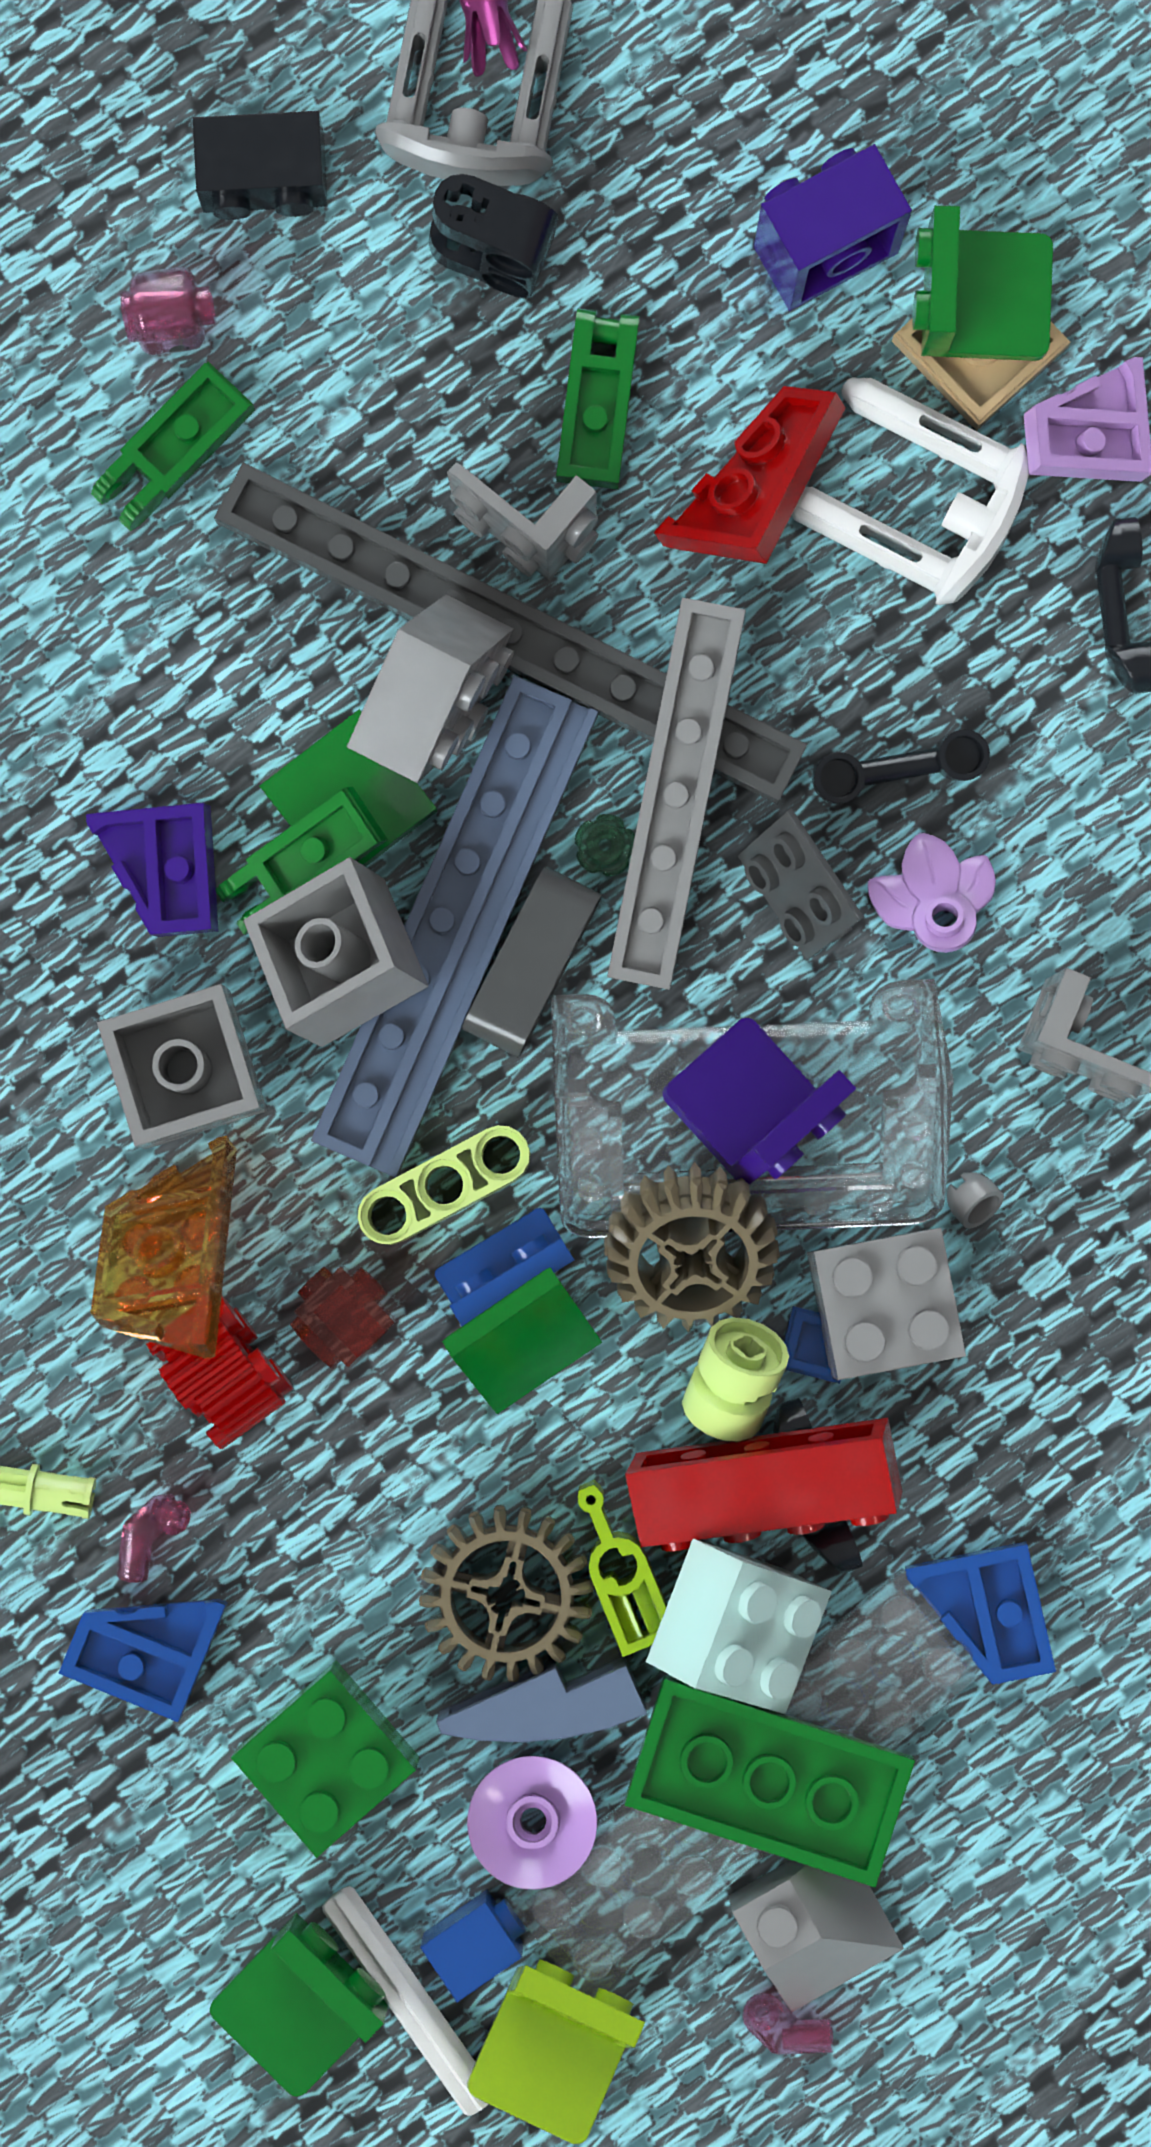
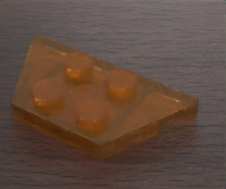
(167, 1255)

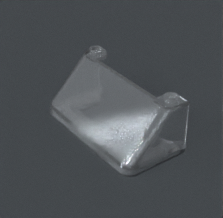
(868, 1171)

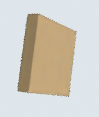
(976, 385)

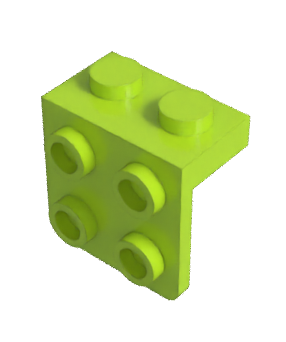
(553, 2051)

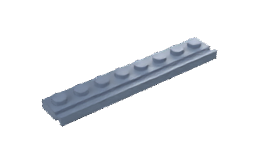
(458, 924)

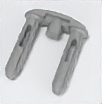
(463, 149)

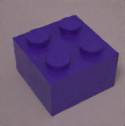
(831, 225)

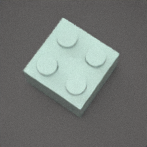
(738, 1627)

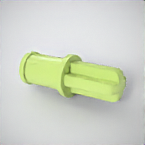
(46, 1491)

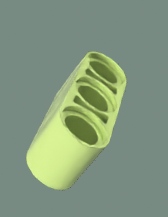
(412, 1185)

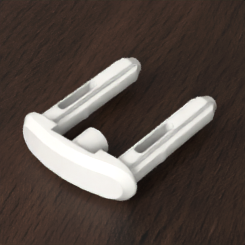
(980, 524)

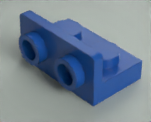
(502, 1264)

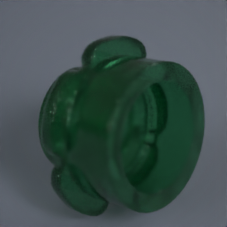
(592, 833)

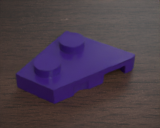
(165, 864)

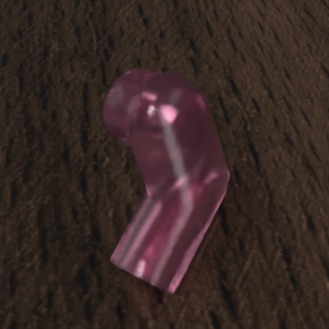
(139, 1532)
(782, 2031)

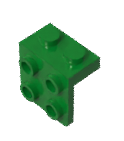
(982, 291)
(299, 2006)

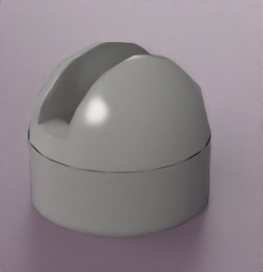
(974, 1199)

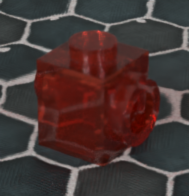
(341, 1315)

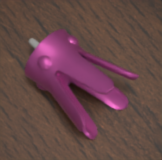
(491, 24)

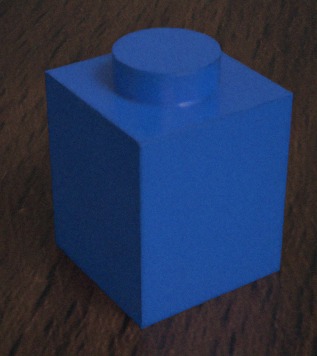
(474, 1944)

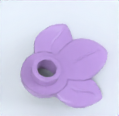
(933, 884)

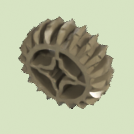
(689, 1225)
(535, 1599)

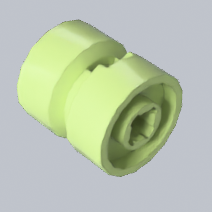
(735, 1379)

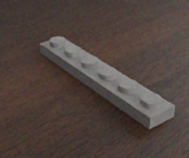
(676, 793)

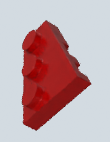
(756, 492)

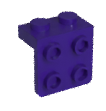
(753, 1102)

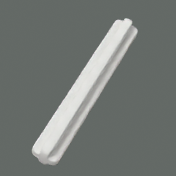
(404, 1995)

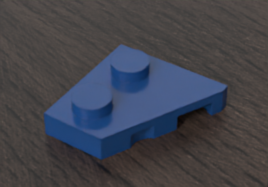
(992, 1608)
(145, 1652)

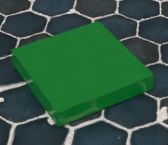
(329, 767)
(522, 1341)

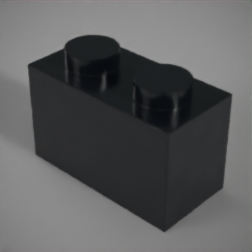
(260, 163)

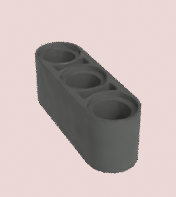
(531, 961)

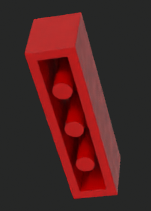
(765, 1485)

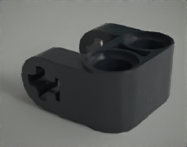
(508, 237)

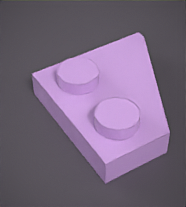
(1093, 429)

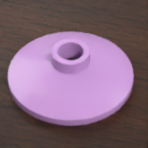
(523, 1856)

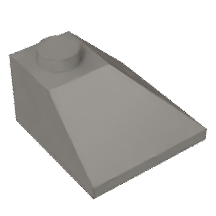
(812, 1929)

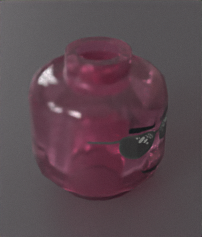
(167, 311)

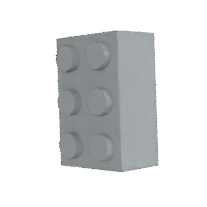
(432, 688)

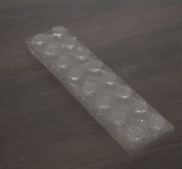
(646, 1876)

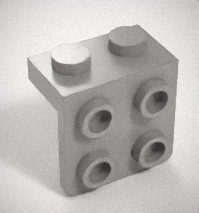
(543, 547)

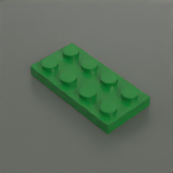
(769, 1781)

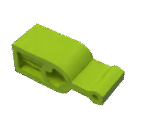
(614, 1591)

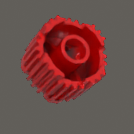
(229, 1389)

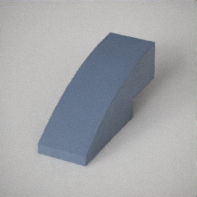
(547, 1706)

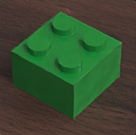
(326, 1758)

